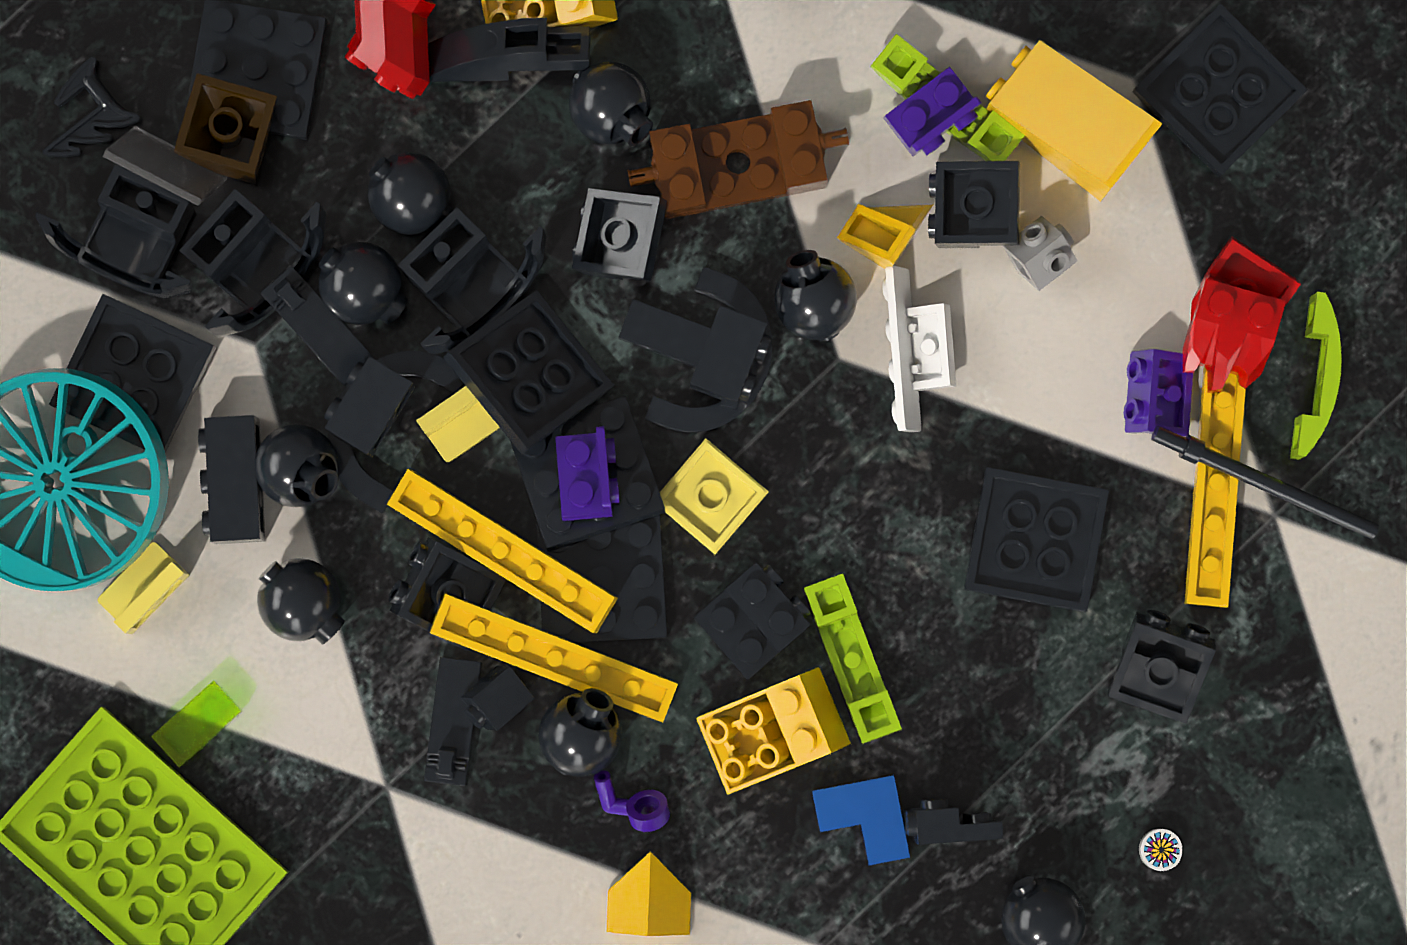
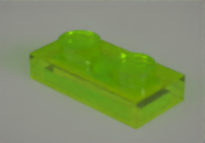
(197, 723)

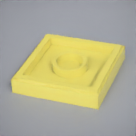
(711, 496)

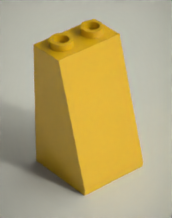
(1072, 118)

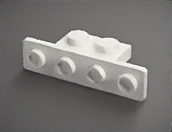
(919, 347)

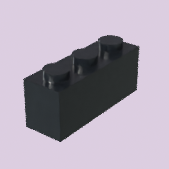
(230, 480)

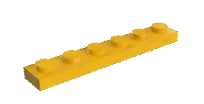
(1215, 497)
(502, 551)
(552, 657)

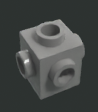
(1042, 252)

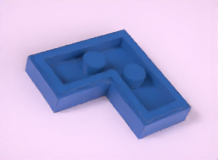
(875, 807)

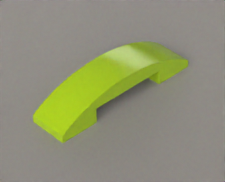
(908, 72)
(1323, 326)
(852, 659)

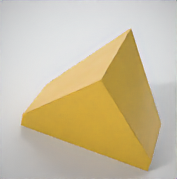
(882, 231)
(649, 902)

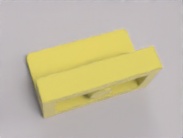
(457, 424)
(142, 588)

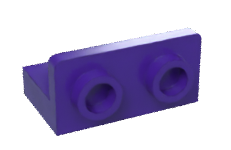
(932, 112)
(1157, 392)
(584, 475)

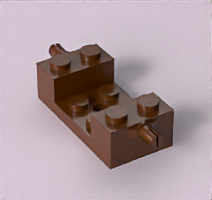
(783, 153)

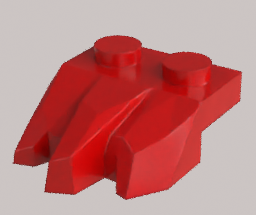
(1248, 270)
(1231, 333)

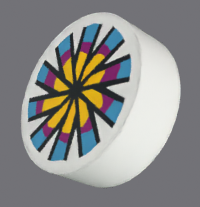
(1160, 849)

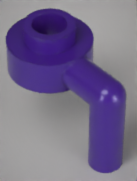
(645, 809)

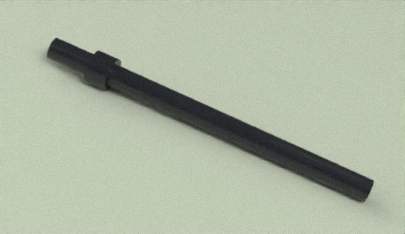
(1194, 451)

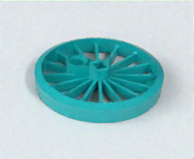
(23, 569)

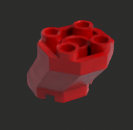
(393, 43)

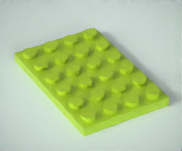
(137, 844)

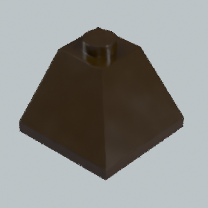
(226, 127)

